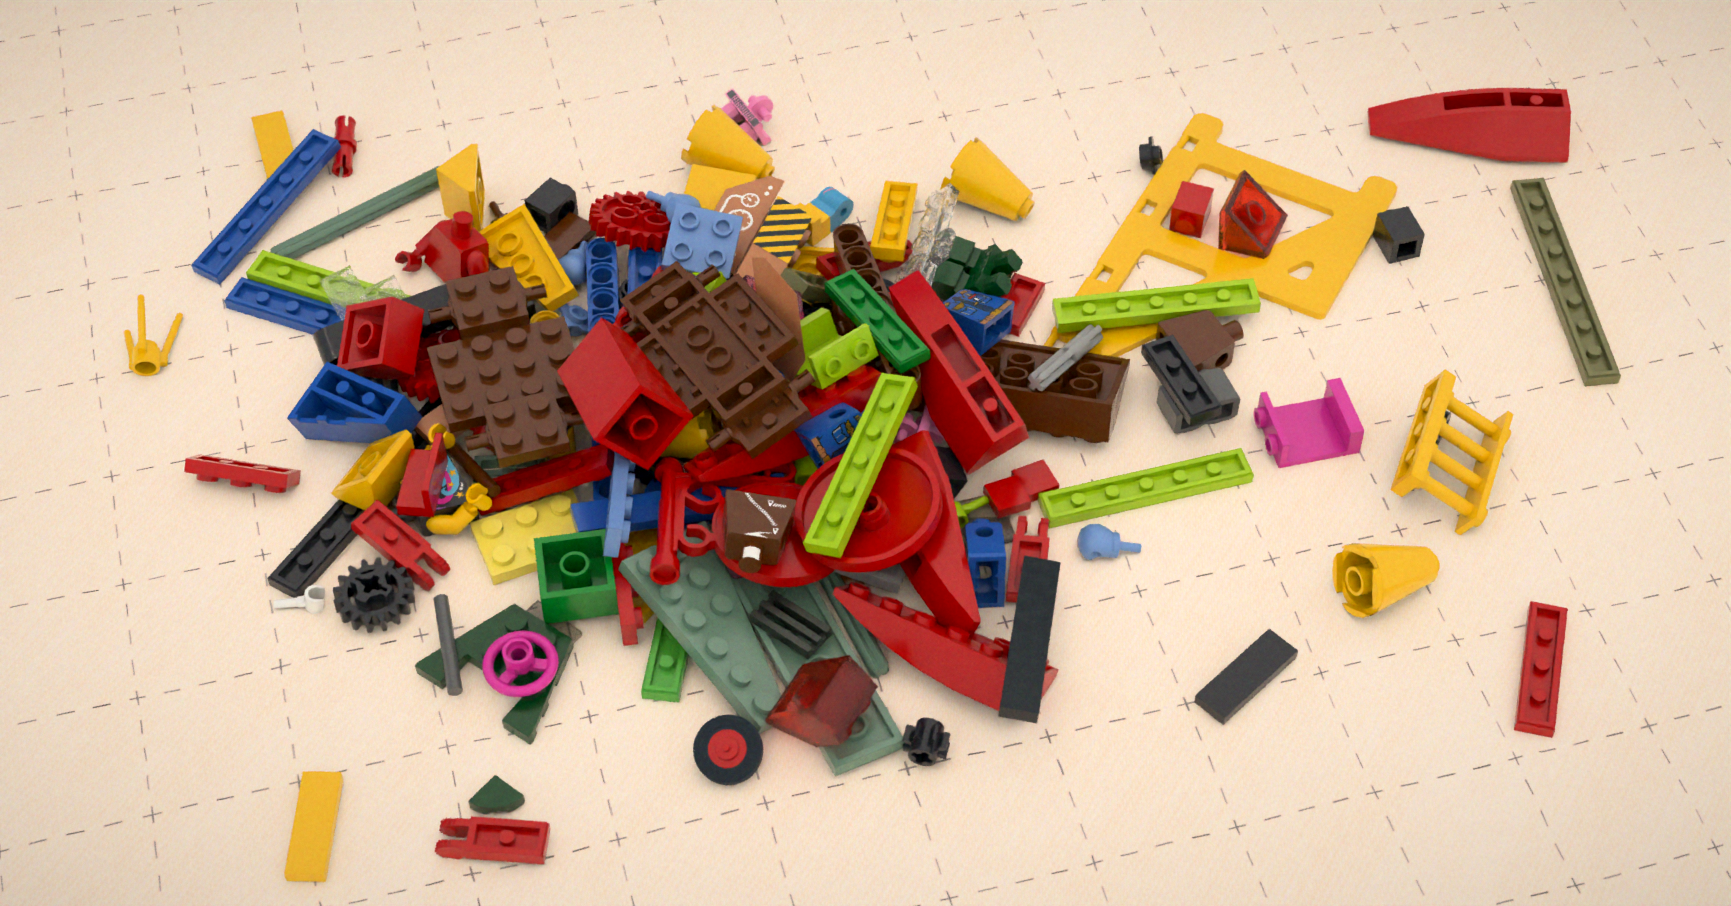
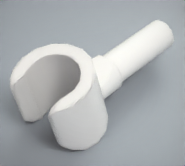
(311, 600)

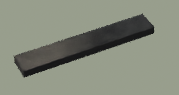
(1029, 640)

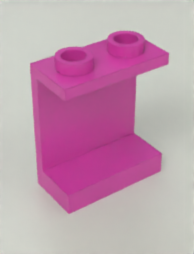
(1310, 428)

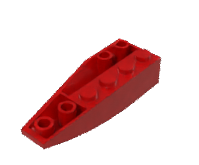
(1482, 122)
(955, 381)
(734, 461)
(941, 566)
(947, 655)

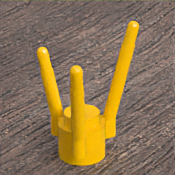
(146, 356)

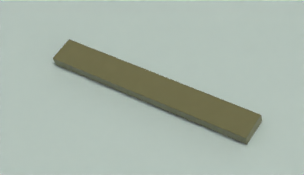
(1565, 283)

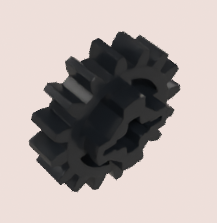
(374, 595)

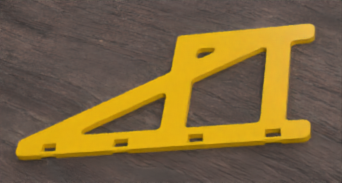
(1327, 248)

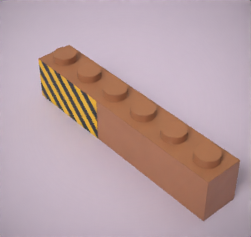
(778, 238)

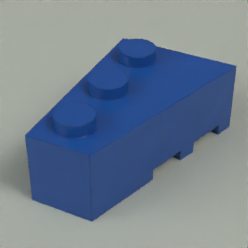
(351, 409)

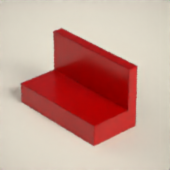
(423, 480)

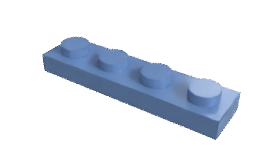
(619, 505)

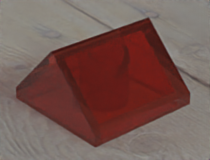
(1249, 219)

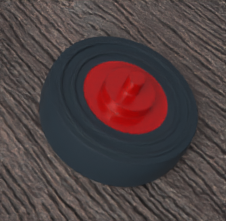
(728, 749)

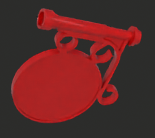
(795, 564)

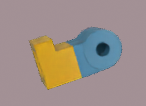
(828, 212)

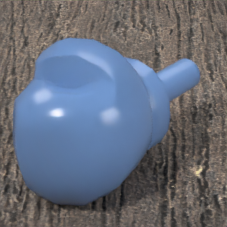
(669, 201)
(575, 264)
(1100, 541)

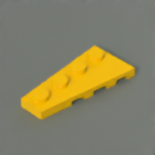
(520, 243)

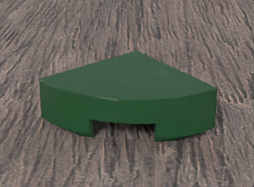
(496, 797)

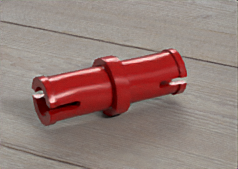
(348, 145)

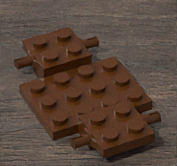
(720, 354)
(503, 369)

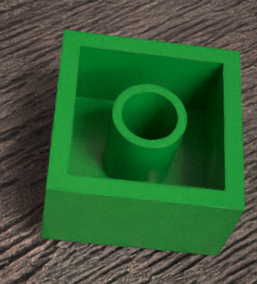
(575, 577)

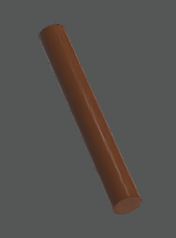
(473, 469)

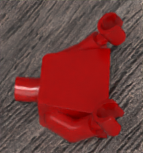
(450, 249)

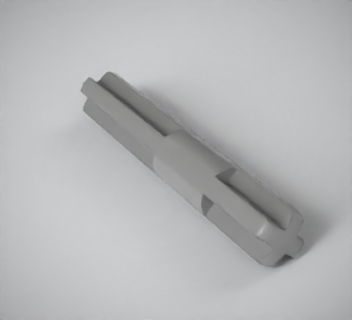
(1065, 357)

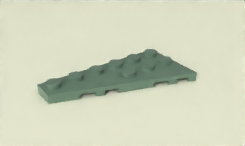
(711, 627)

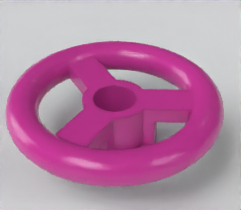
(514, 647)

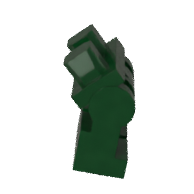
(976, 270)

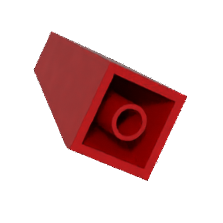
(623, 395)

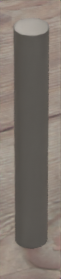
(448, 645)

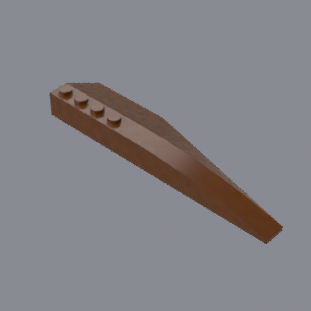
(1076, 404)

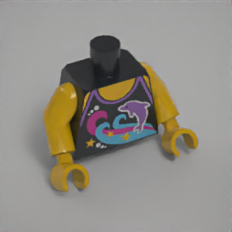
(456, 503)

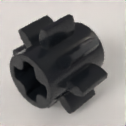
(926, 741)

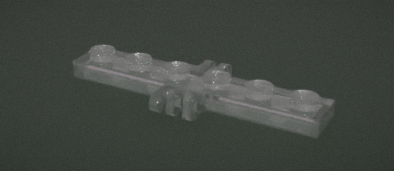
(934, 237)

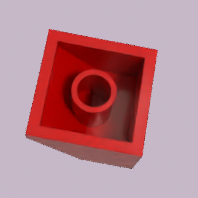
(381, 338)

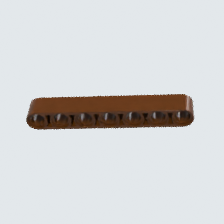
(851, 253)

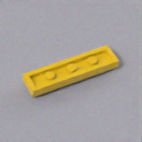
(893, 221)

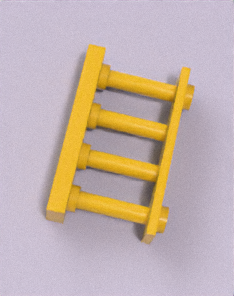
(1422, 449)

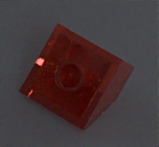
(823, 701)

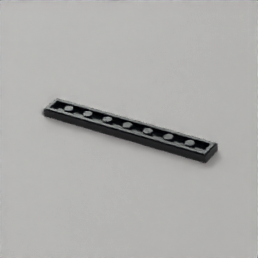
(326, 539)

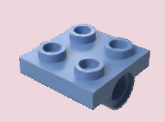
(702, 239)

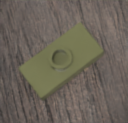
(809, 285)

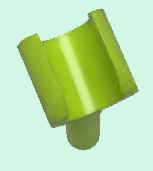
(963, 510)

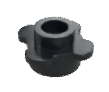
(1150, 155)

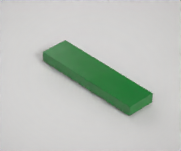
(888, 331)

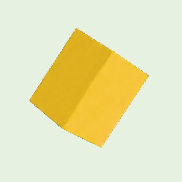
(710, 183)
(463, 185)
(376, 472)

